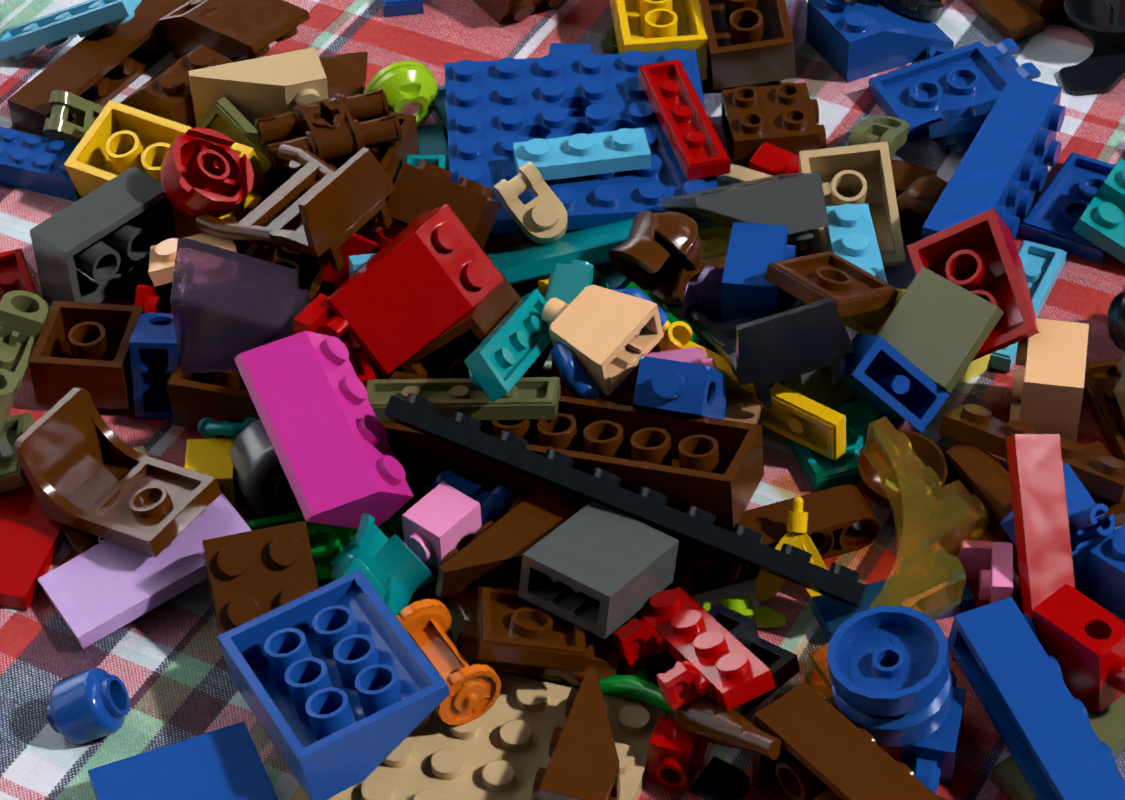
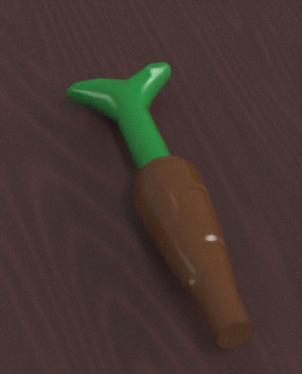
(700, 718)

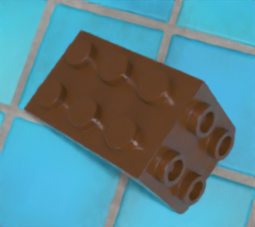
(104, 485)

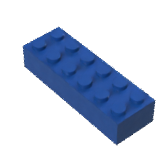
(1005, 158)

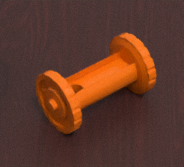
(471, 687)

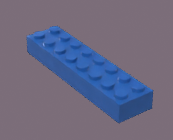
(36, 163)

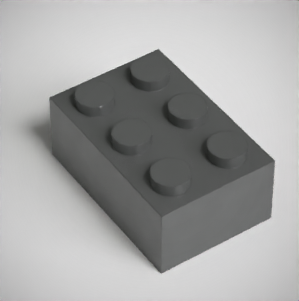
(101, 238)

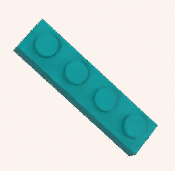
(510, 347)

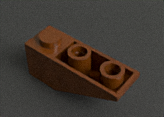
(500, 544)
(583, 752)

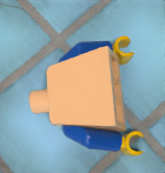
(604, 335)

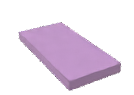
(119, 584)

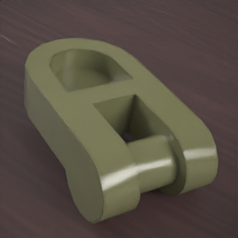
(63, 103)
(881, 129)

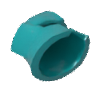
(385, 563)

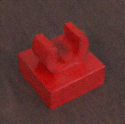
(320, 319)

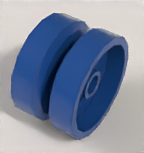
(891, 674)

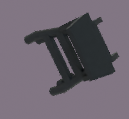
(777, 343)

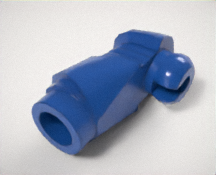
(493, 504)

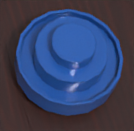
(957, 128)

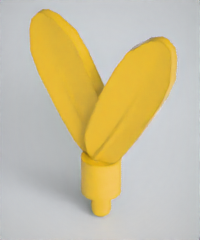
(768, 584)

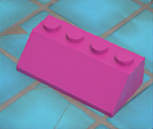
(324, 430)

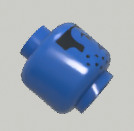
(88, 706)

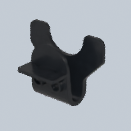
(1105, 28)

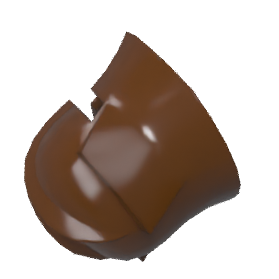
(660, 254)

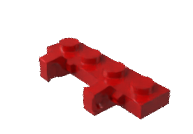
(705, 652)

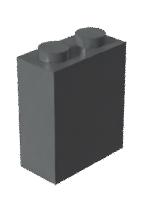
(598, 568)

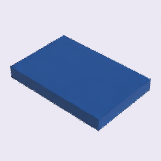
(1064, 203)
(199, 768)

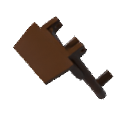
(329, 209)

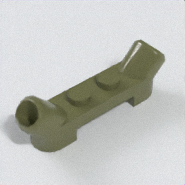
(20, 326)

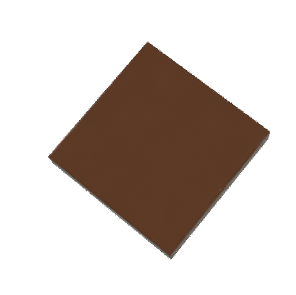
(831, 276)
(526, 634)

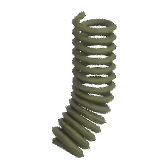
(607, 42)

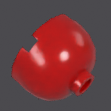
(205, 173)

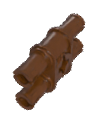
(331, 127)

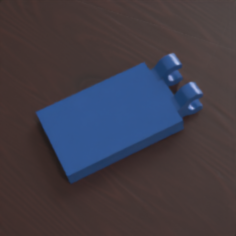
(948, 82)

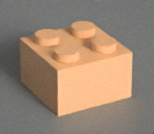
(1052, 378)

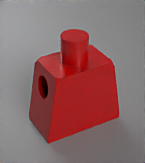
(1085, 644)

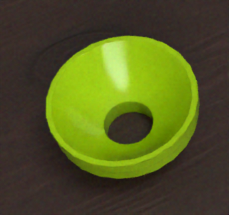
(407, 83)

